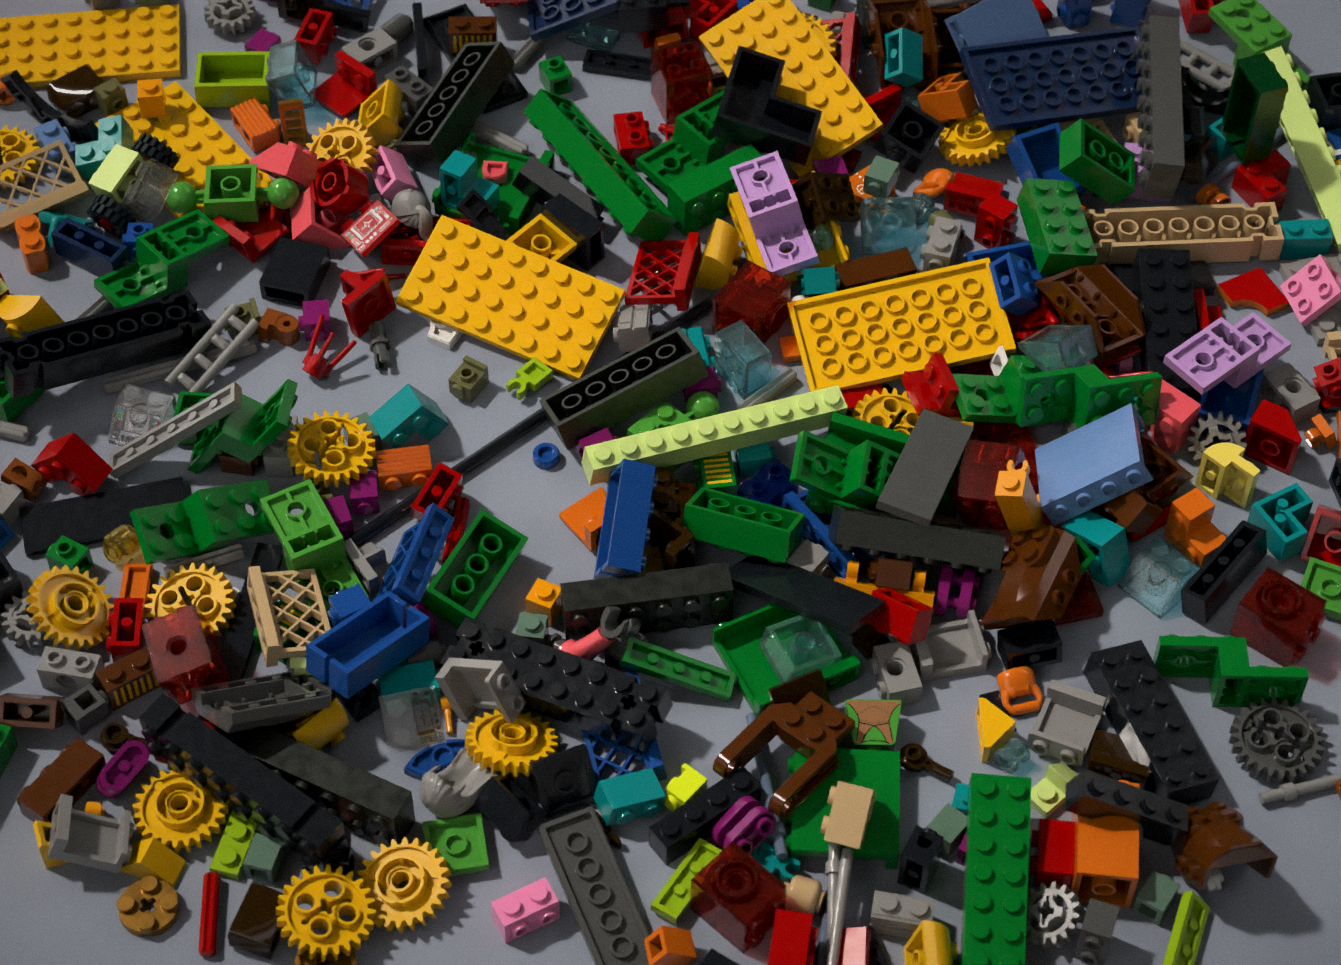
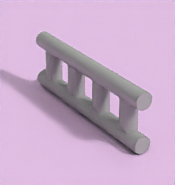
(1215, 66)
(212, 336)

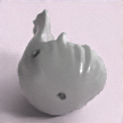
(455, 787)

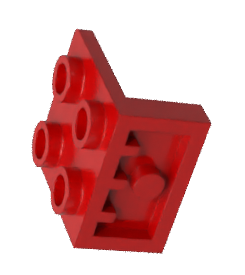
(347, 87)
(968, 193)
(253, 238)

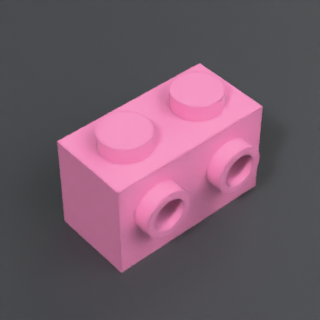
(391, 173)
(525, 910)

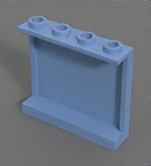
(996, 23)
(1091, 465)

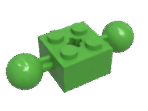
(233, 193)
(698, 406)

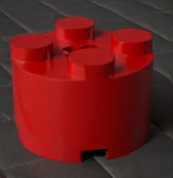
(340, 187)

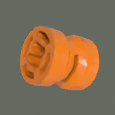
(1210, 194)

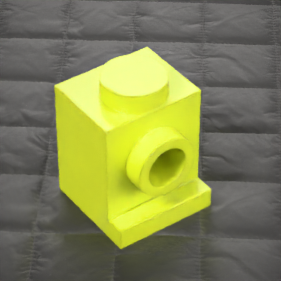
(684, 787)

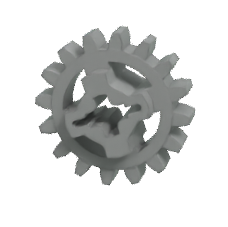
(229, 15)
(1228, 436)
(17, 623)
(1052, 918)

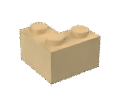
(849, 814)

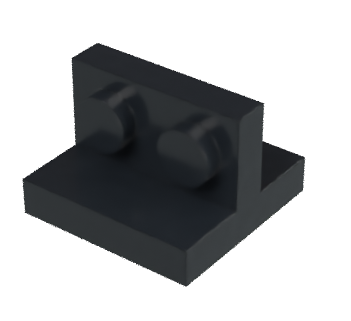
(563, 780)

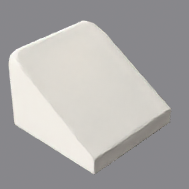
(998, 361)

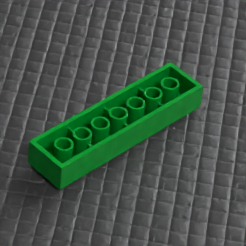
(600, 166)
(996, 870)

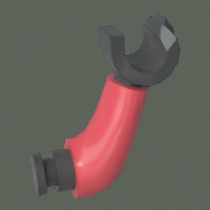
(600, 639)

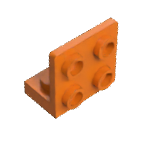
(586, 517)

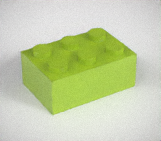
(231, 78)

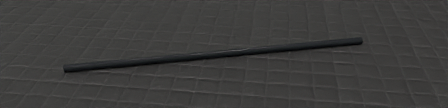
(508, 437)

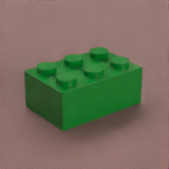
(1097, 162)

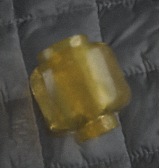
(122, 545)

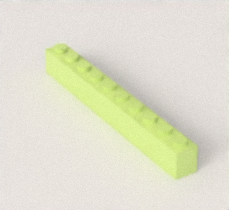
(1309, 146)
(716, 433)

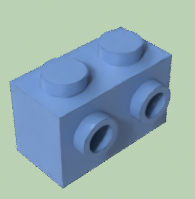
(52, 132)

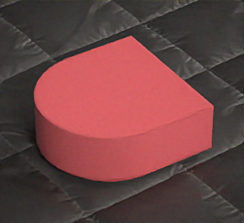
(495, 171)

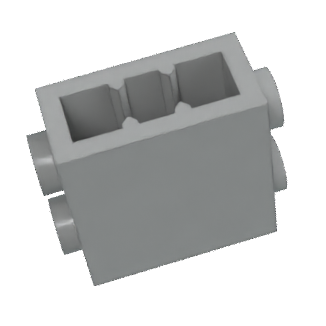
(942, 244)

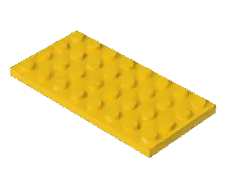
(114, 42)
(808, 74)
(193, 137)
(510, 297)
(897, 324)

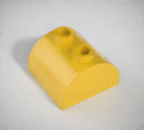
(383, 113)
(544, 239)
(718, 256)
(26, 314)
(319, 726)
(930, 945)

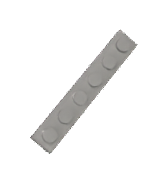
(175, 430)

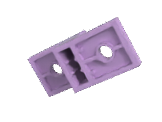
(774, 214)
(1227, 353)

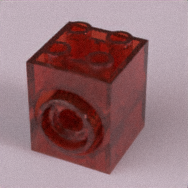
(680, 79)
(755, 298)
(978, 479)
(1279, 618)
(184, 652)
(737, 897)

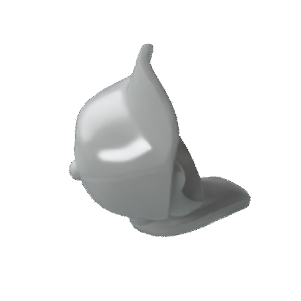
(413, 211)

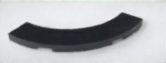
(79, 130)
(481, 215)

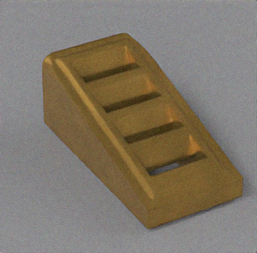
(295, 135)

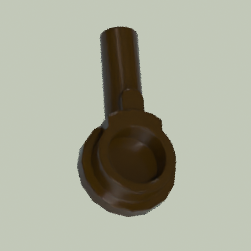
(116, 735)
(914, 758)

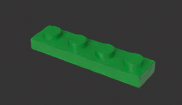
(678, 669)

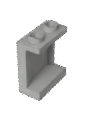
(951, 649)
(479, 685)
(1066, 723)
(89, 837)

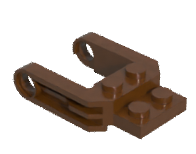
(810, 728)

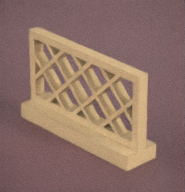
(52, 201)
(265, 611)

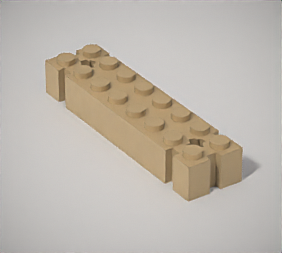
(1208, 231)

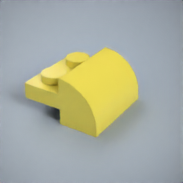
(1227, 473)

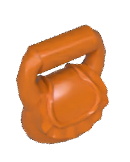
(935, 182)
(1017, 683)

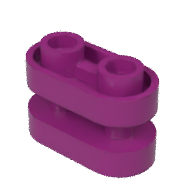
(968, 582)
(122, 769)
(745, 824)

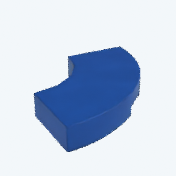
(432, 756)

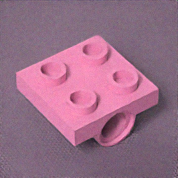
(1312, 290)

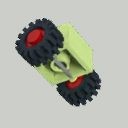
(115, 177)

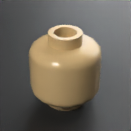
(804, 895)

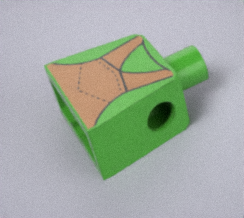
(874, 723)

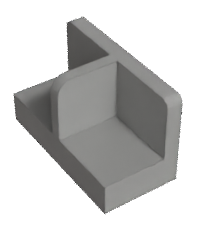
(368, 564)

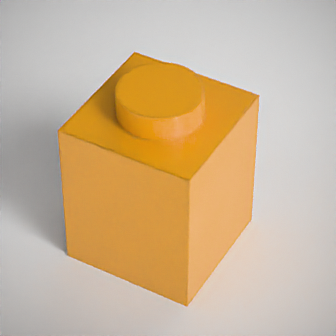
(151, 98)
(544, 599)

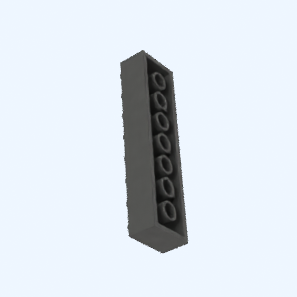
(1160, 107)

